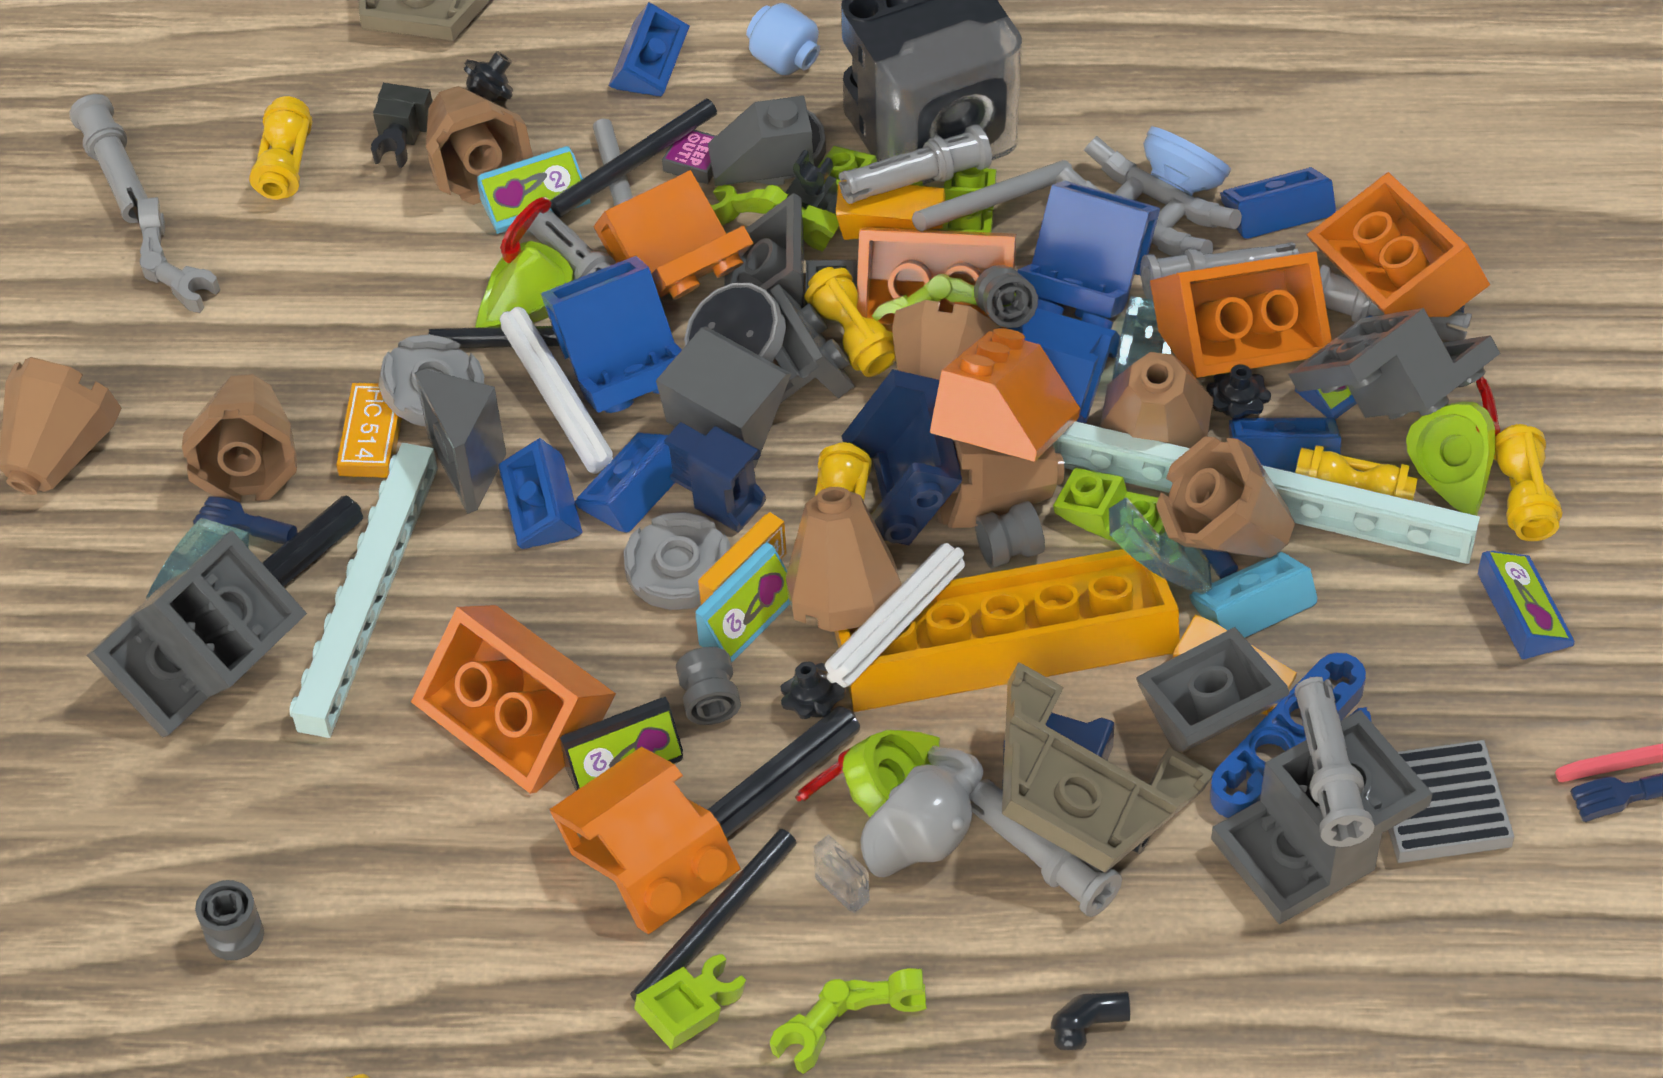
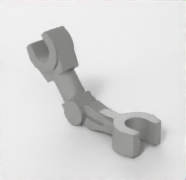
(155, 265)

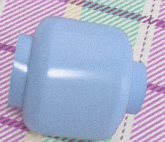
(783, 38)

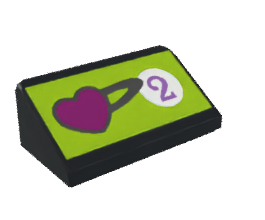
(606, 742)

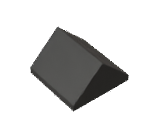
(775, 251)
(722, 387)
(464, 432)
(1210, 690)

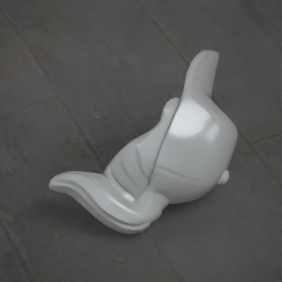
(923, 814)

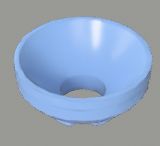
(1183, 162)

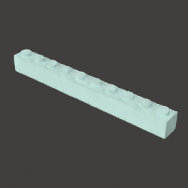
(364, 591)

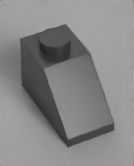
(762, 142)

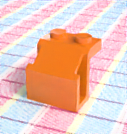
(673, 235)
(646, 837)

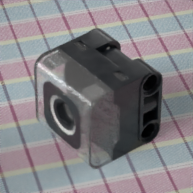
(930, 73)

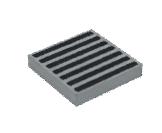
(1464, 806)

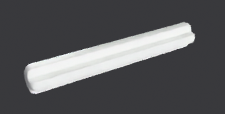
(556, 390)
(894, 615)

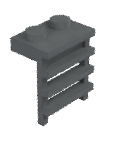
(806, 351)

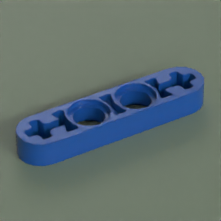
(1282, 731)

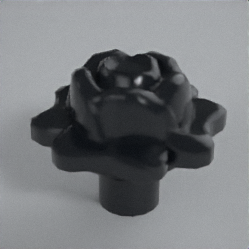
(489, 78)
(1238, 392)
(810, 691)

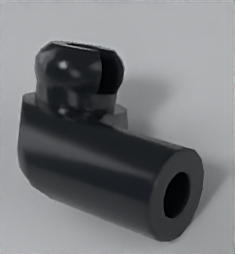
(1083, 1012)

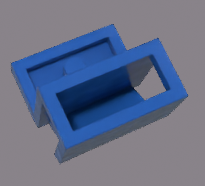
(1090, 249)
(612, 333)
(1074, 348)

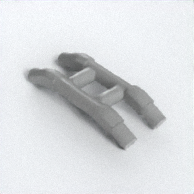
(1177, 203)

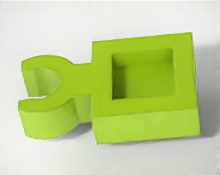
(687, 1005)

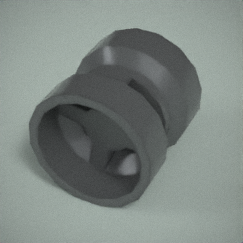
(997, 288)
(1010, 534)
(709, 692)
(229, 920)

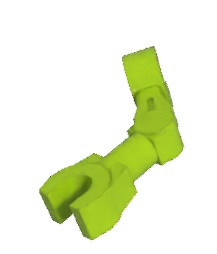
(818, 224)
(936, 289)
(902, 991)

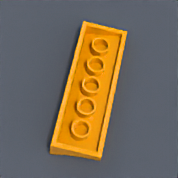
(1042, 615)

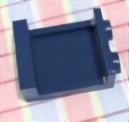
(911, 464)

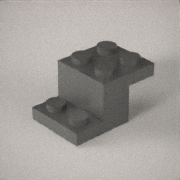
(1395, 364)
(197, 634)
(1279, 840)

